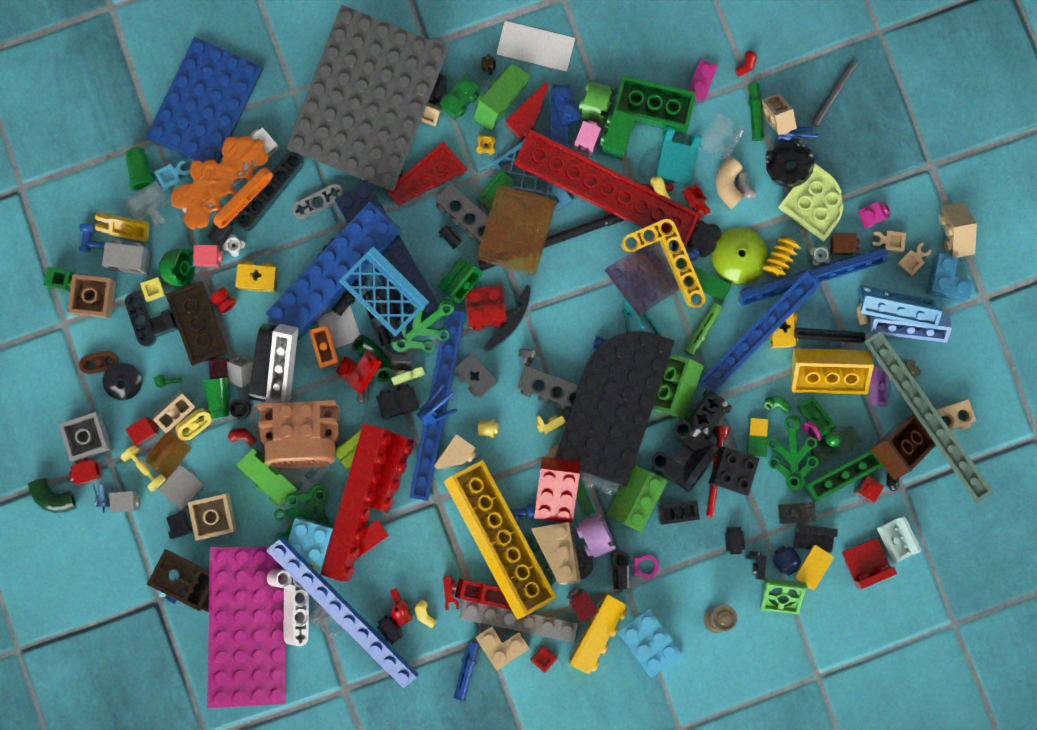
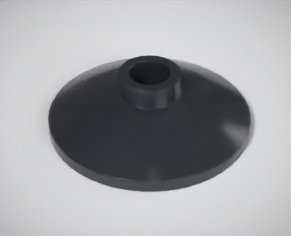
(124, 372)

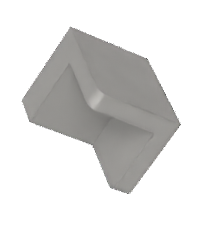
(240, 371)

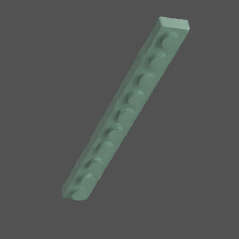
(928, 417)

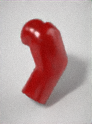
(749, 64)
(241, 433)

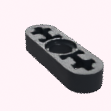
(140, 305)

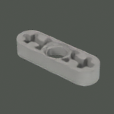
(328, 190)

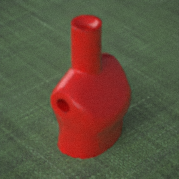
(400, 609)

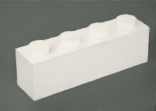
(281, 364)

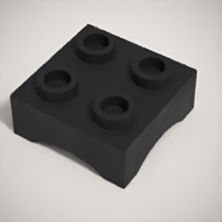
(734, 470)

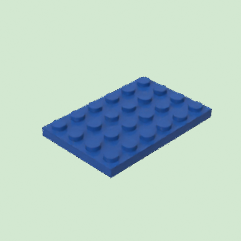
(204, 102)

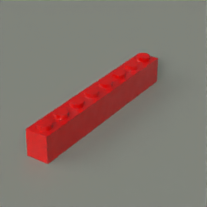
(356, 502)

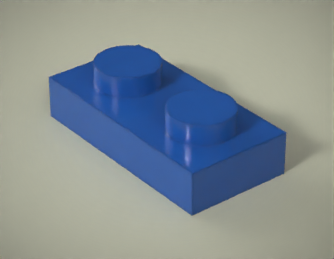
(565, 104)

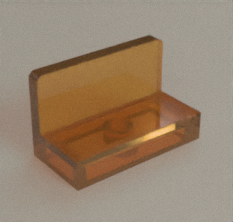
(167, 454)

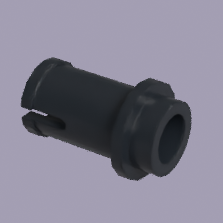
(449, 236)

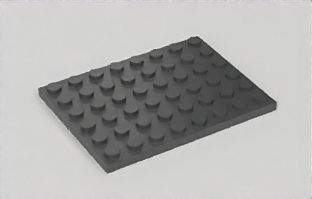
(367, 98)

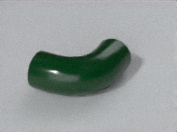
(362, 344)
(51, 501)

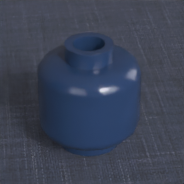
(786, 560)

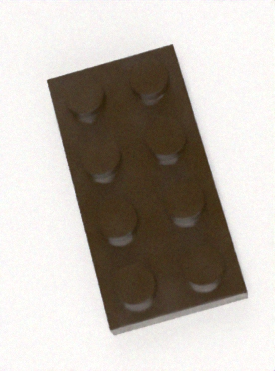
(197, 323)

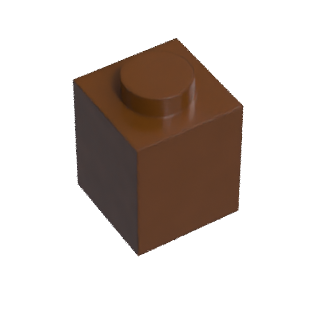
(844, 244)

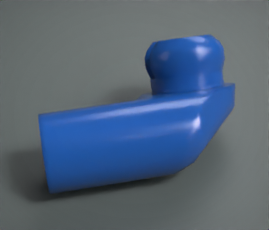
(693, 253)

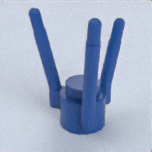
(796, 132)
(427, 415)

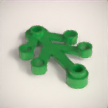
(420, 328)
(793, 456)
(304, 511)

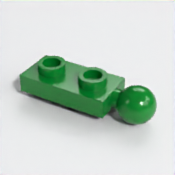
(813, 412)

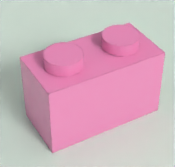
(587, 138)

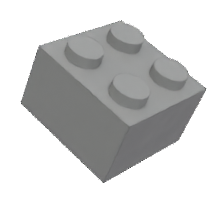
(126, 258)
(85, 437)

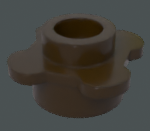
(488, 64)

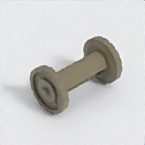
(720, 619)

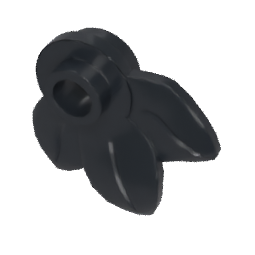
(701, 238)

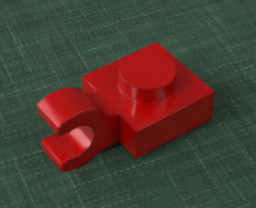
(696, 199)
(449, 588)

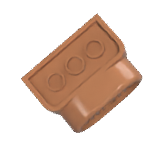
(300, 433)

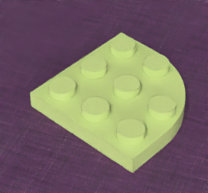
(815, 203)

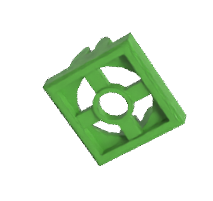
(782, 606)

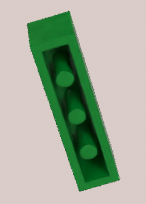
(842, 476)

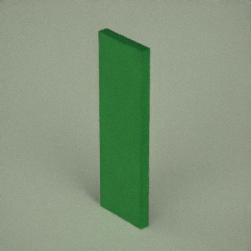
(583, 499)

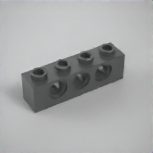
(453, 195)
(532, 375)

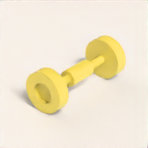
(156, 482)

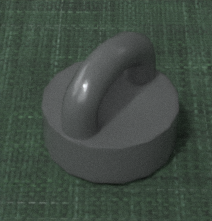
(527, 353)

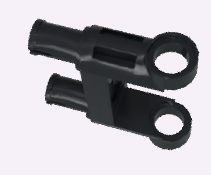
(382, 331)

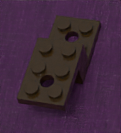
(191, 586)

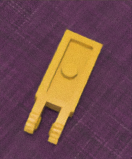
(122, 226)

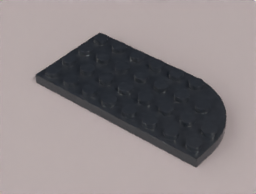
(615, 404)

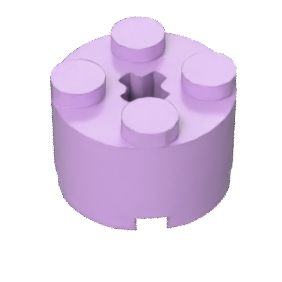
(596, 536)

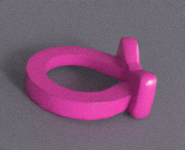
(807, 427)
(636, 572)

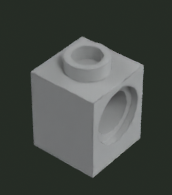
(124, 501)

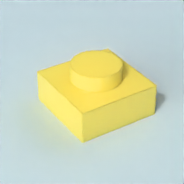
(152, 289)

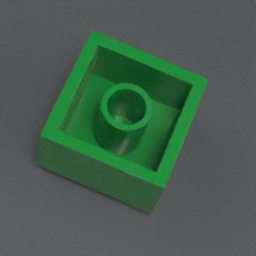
(618, 134)

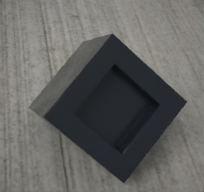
(163, 324)
(178, 525)

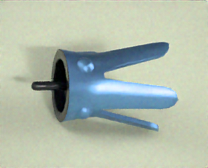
(100, 500)

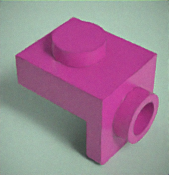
(874, 214)

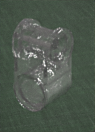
(324, 621)

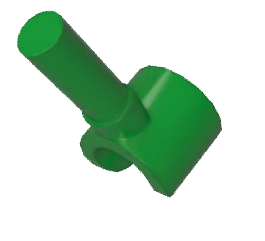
(161, 382)

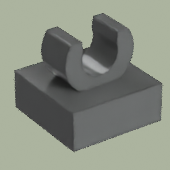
(402, 361)

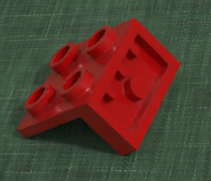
(868, 564)

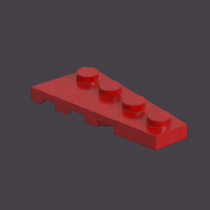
(430, 172)

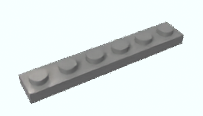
(531, 623)

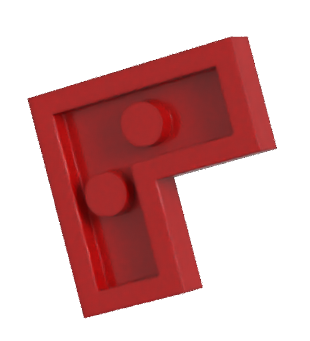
(359, 374)

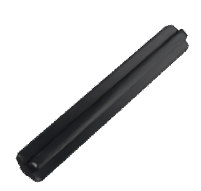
(829, 335)

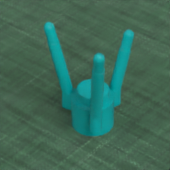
(629, 310)

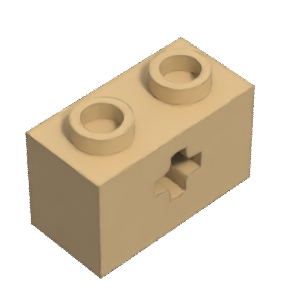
(172, 412)

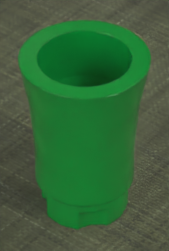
(138, 169)
(217, 396)

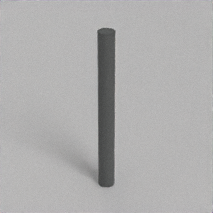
(834, 93)

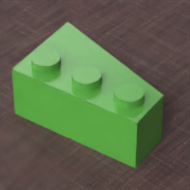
(500, 96)
(267, 478)

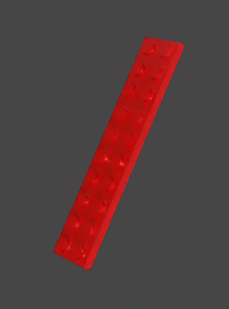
(602, 186)

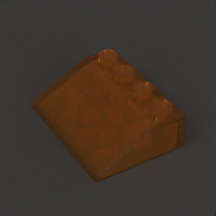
(516, 230)

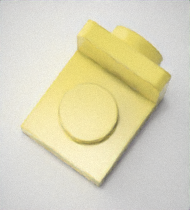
(553, 423)

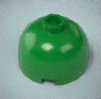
(176, 267)

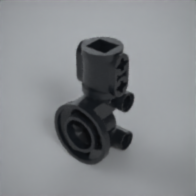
(697, 450)

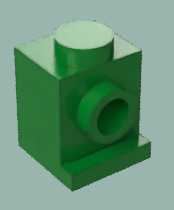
(53, 278)

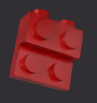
(486, 308)

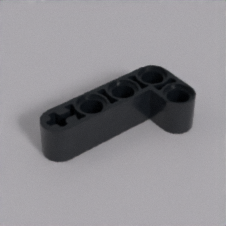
(261, 363)

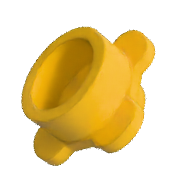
(485, 140)

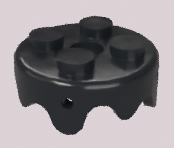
(782, 154)

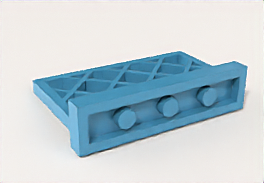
(561, 194)
(397, 281)
(899, 307)

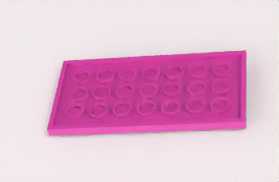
(244, 629)

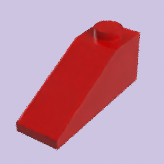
(527, 114)

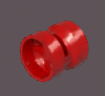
(222, 299)

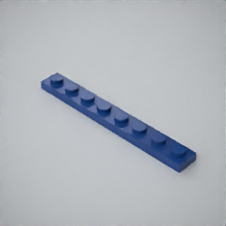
(820, 273)
(760, 332)

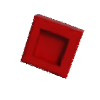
(543, 658)

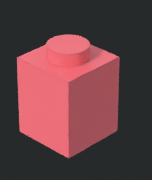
(207, 256)

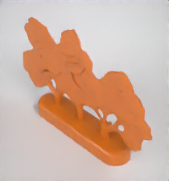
(215, 181)

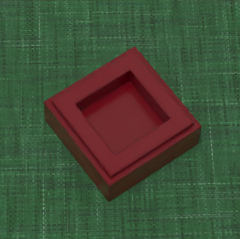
(218, 368)

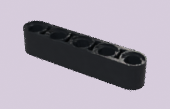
(279, 187)

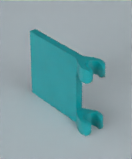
(676, 159)

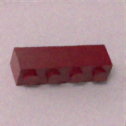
(581, 604)

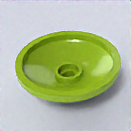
(729, 263)

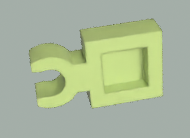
(402, 377)

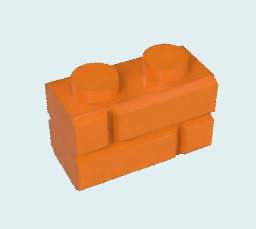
(324, 347)

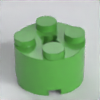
(597, 102)

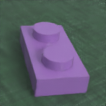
(879, 388)

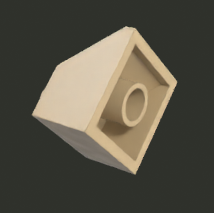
(456, 454)

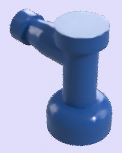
(87, 244)
(528, 511)

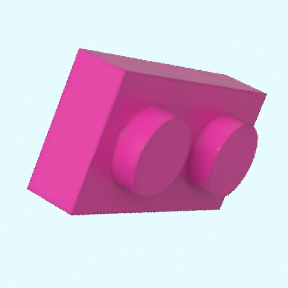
(702, 79)

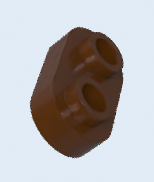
(99, 361)

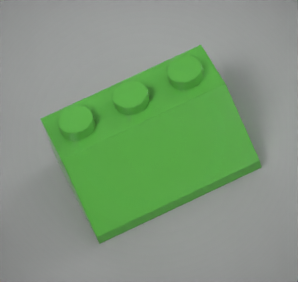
(678, 386)
(636, 501)

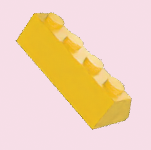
(831, 371)
(597, 634)

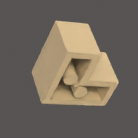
(959, 228)
(501, 651)

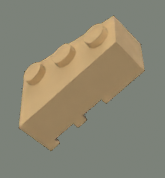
(560, 551)

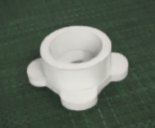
(233, 250)

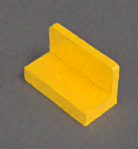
(814, 567)

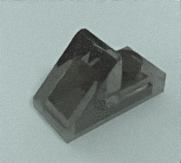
(797, 513)

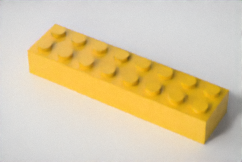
(500, 539)

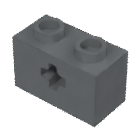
(486, 380)

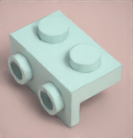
(899, 539)

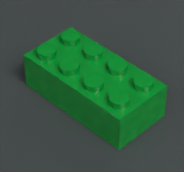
(655, 103)

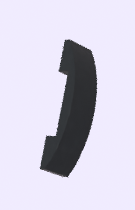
(496, 339)

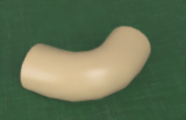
(725, 182)

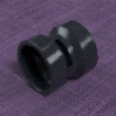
(236, 409)

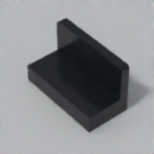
(807, 536)

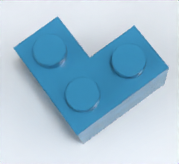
(945, 283)

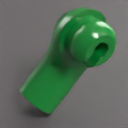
(777, 402)

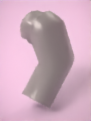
(744, 188)

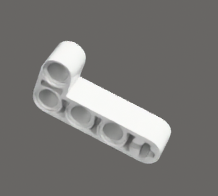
(299, 635)

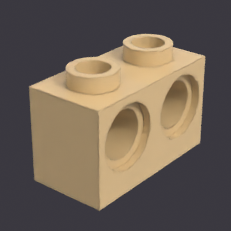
(779, 114)
(951, 414)

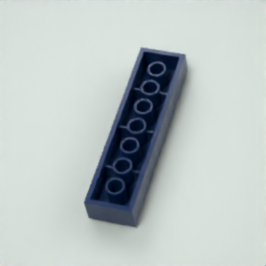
(396, 252)

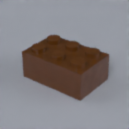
(903, 447)

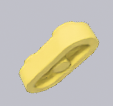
(194, 424)

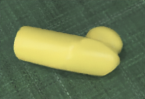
(659, 186)
(421, 613)

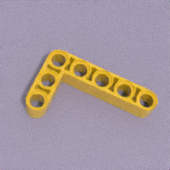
(672, 256)

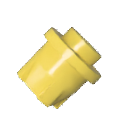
(488, 428)

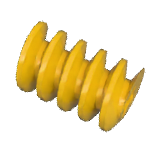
(781, 257)

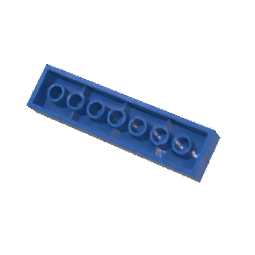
(319, 284)

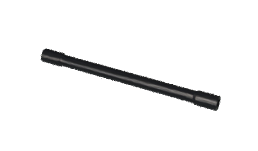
(607, 220)

